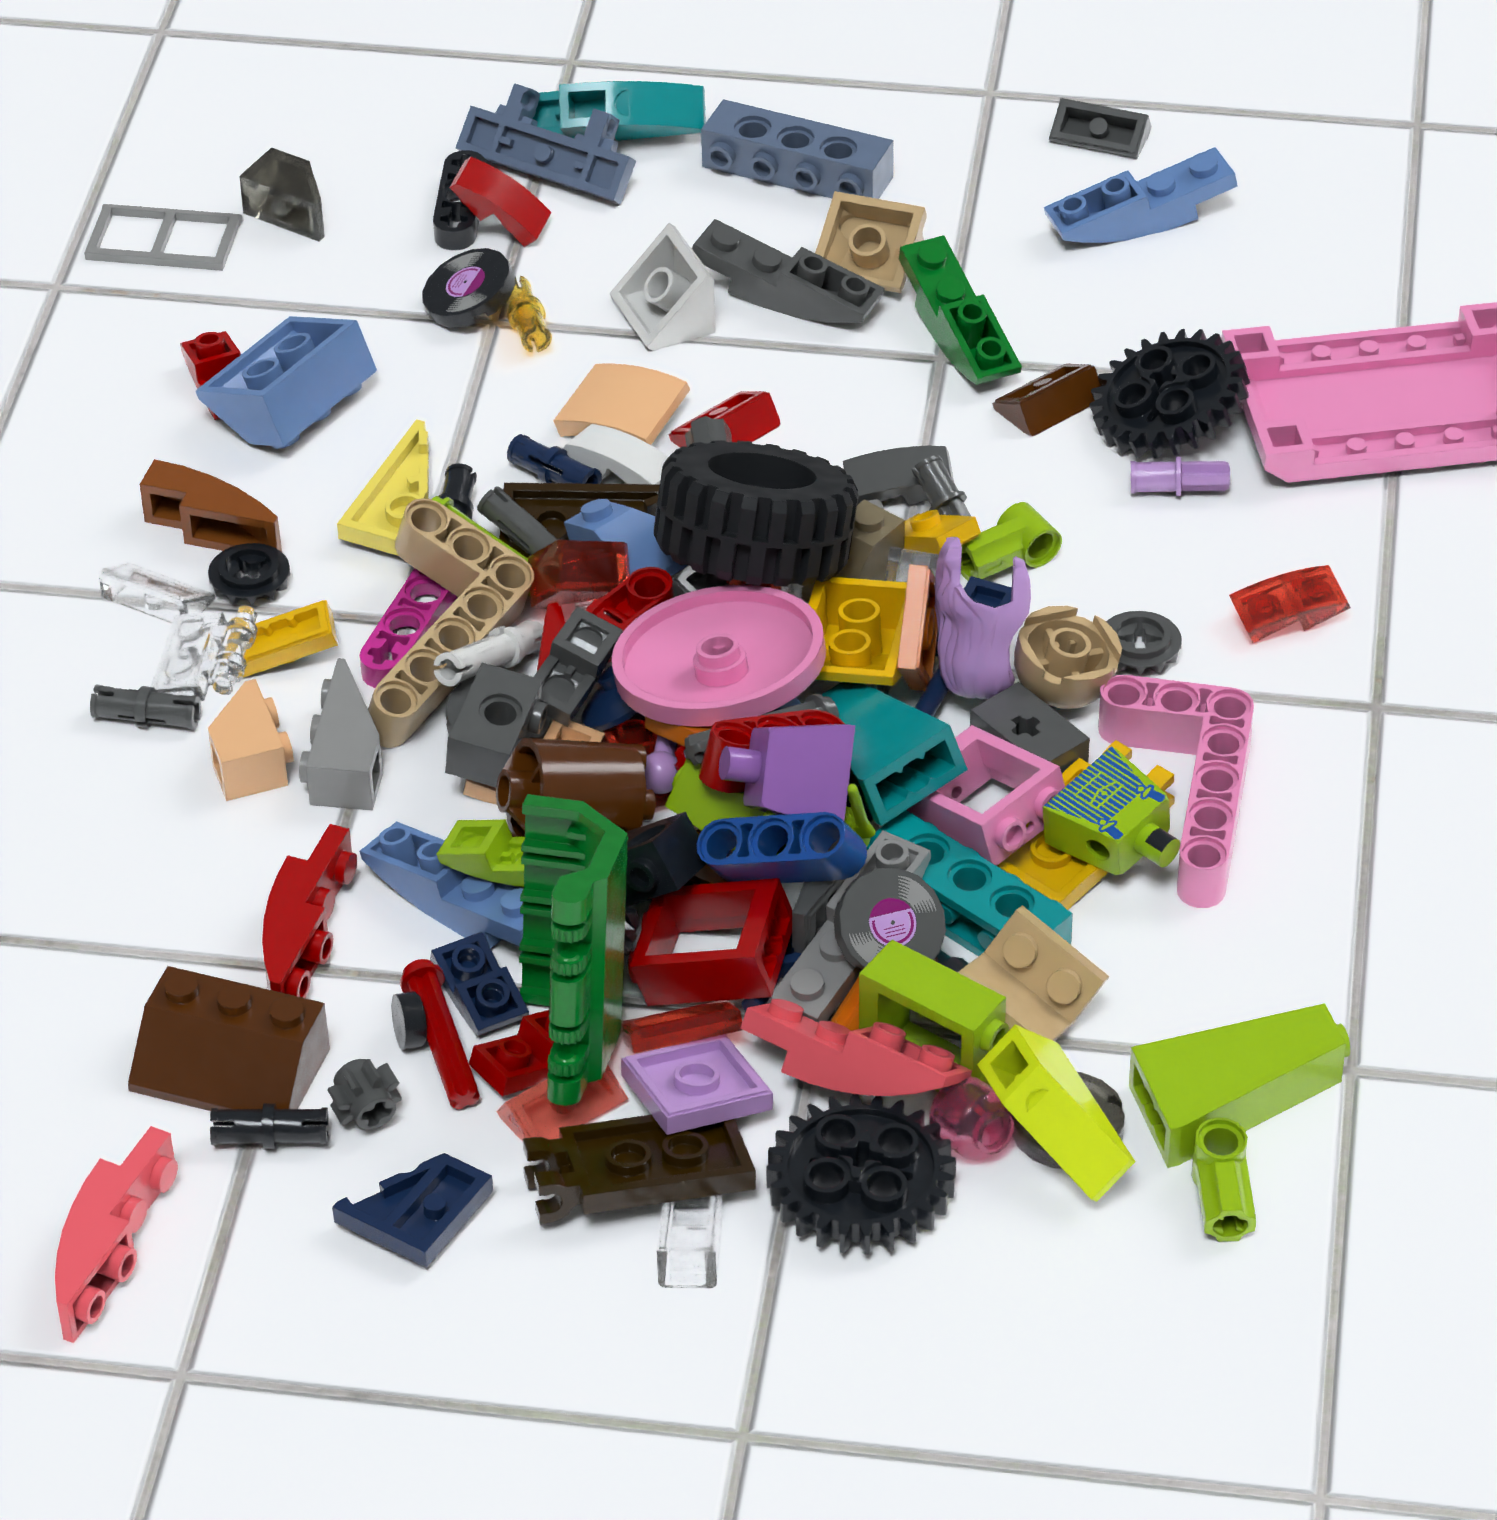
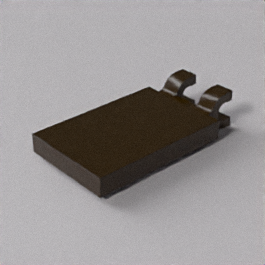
(634, 1165)

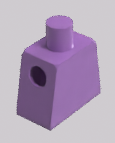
(793, 768)

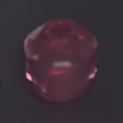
(972, 1119)

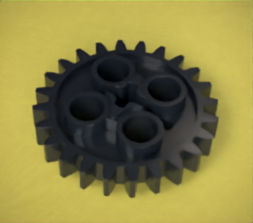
(1169, 393)
(860, 1173)

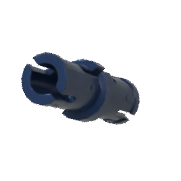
(551, 463)

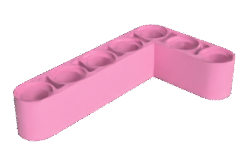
(1199, 722)

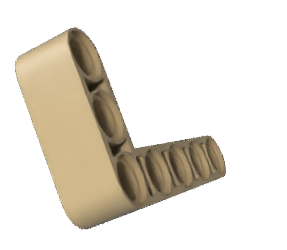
(490, 593)

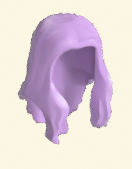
(974, 636)

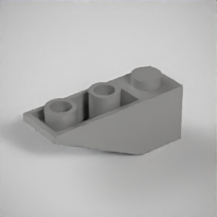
(345, 747)

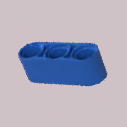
(803, 858)

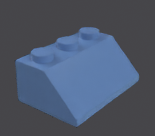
(289, 379)

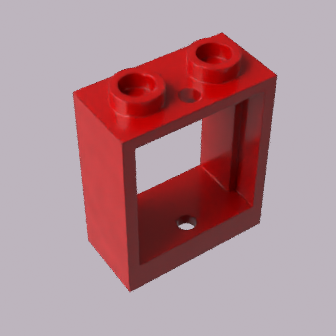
(718, 974)

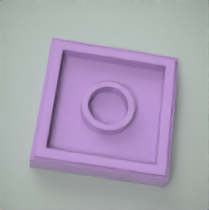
(696, 1084)

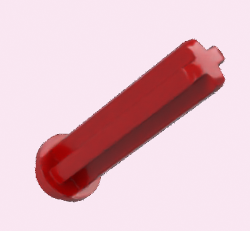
(447, 1050)

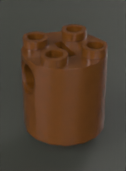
(599, 773)

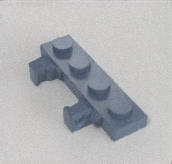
(515, 141)

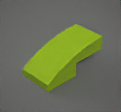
(484, 851)

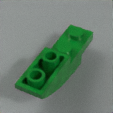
(954, 315)

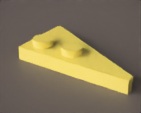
(380, 506)

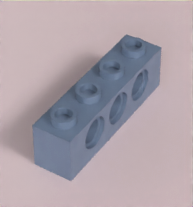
(795, 152)

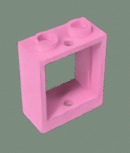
(1003, 826)

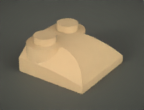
(867, 237)

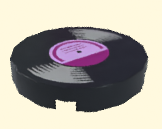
(468, 287)

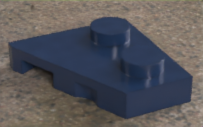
(419, 1208)

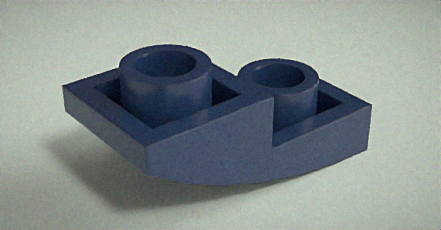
(478, 985)

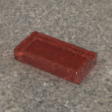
(681, 1026)

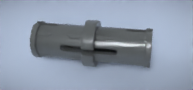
(145, 706)

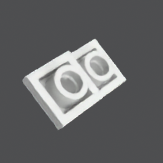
(617, 453)

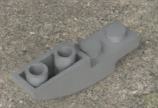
(821, 973)

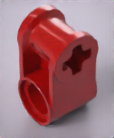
(634, 596)

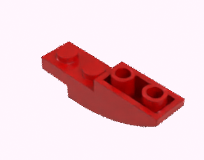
(298, 912)

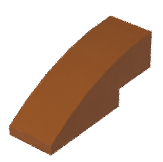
(205, 508)

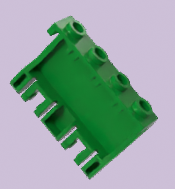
(573, 936)

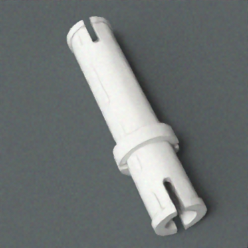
(499, 648)

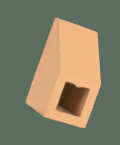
(246, 745)

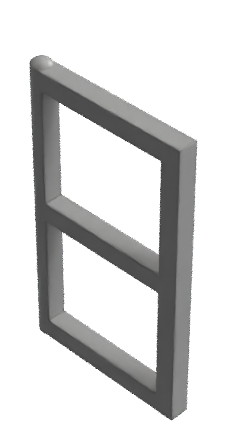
(157, 255)

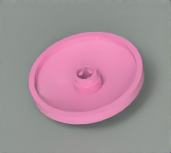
(718, 655)

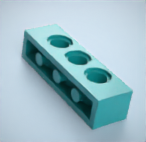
(972, 890)

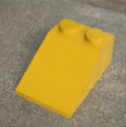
(860, 629)

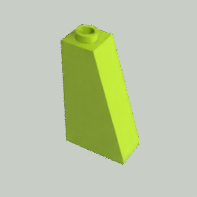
(1234, 1073)

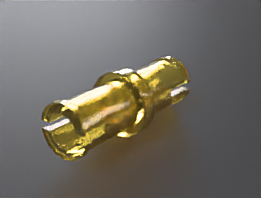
(528, 316)

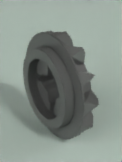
(1158, 633)

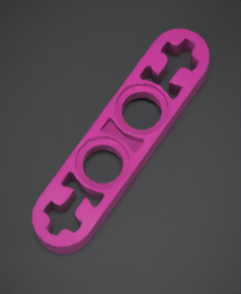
(402, 613)

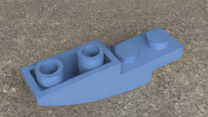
(1133, 209)
(459, 901)

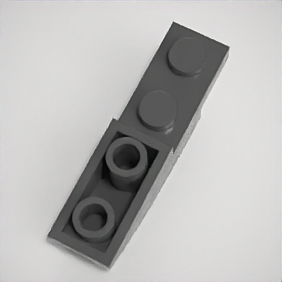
(794, 286)

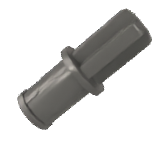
(939, 487)

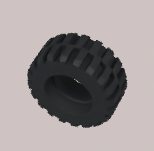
(755, 513)

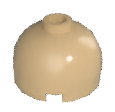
(1066, 656)

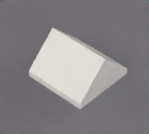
(667, 293)

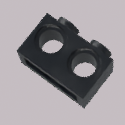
(661, 858)

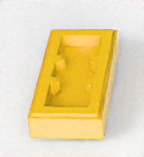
(929, 530)
(291, 637)

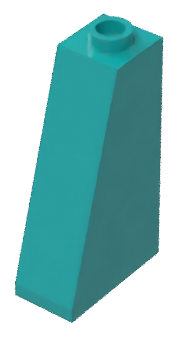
(896, 750)

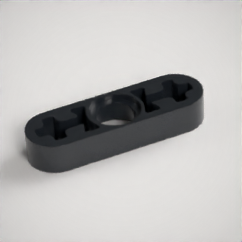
(448, 211)

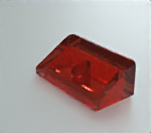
(535, 1116)

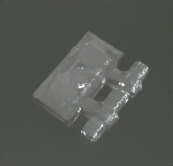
(205, 652)

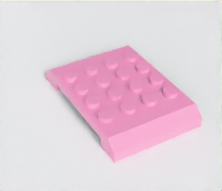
(1373, 397)

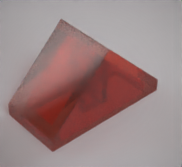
(577, 571)

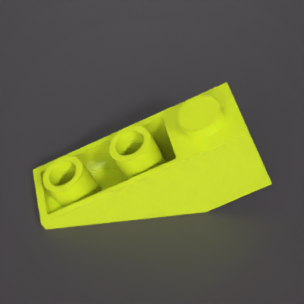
(1056, 1109)

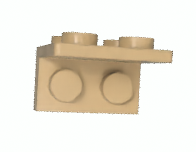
(1039, 975)

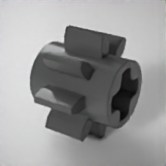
(364, 1094)

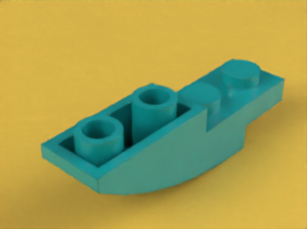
(642, 107)

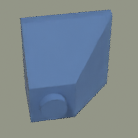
(618, 523)

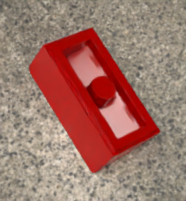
(746, 413)

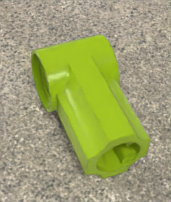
(1018, 533)
(1223, 1179)

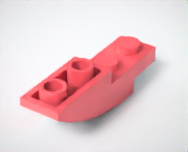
(856, 1061)
(97, 1235)

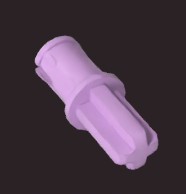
(1179, 476)

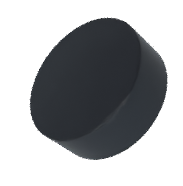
(408, 1020)

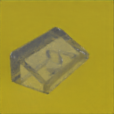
(152, 592)

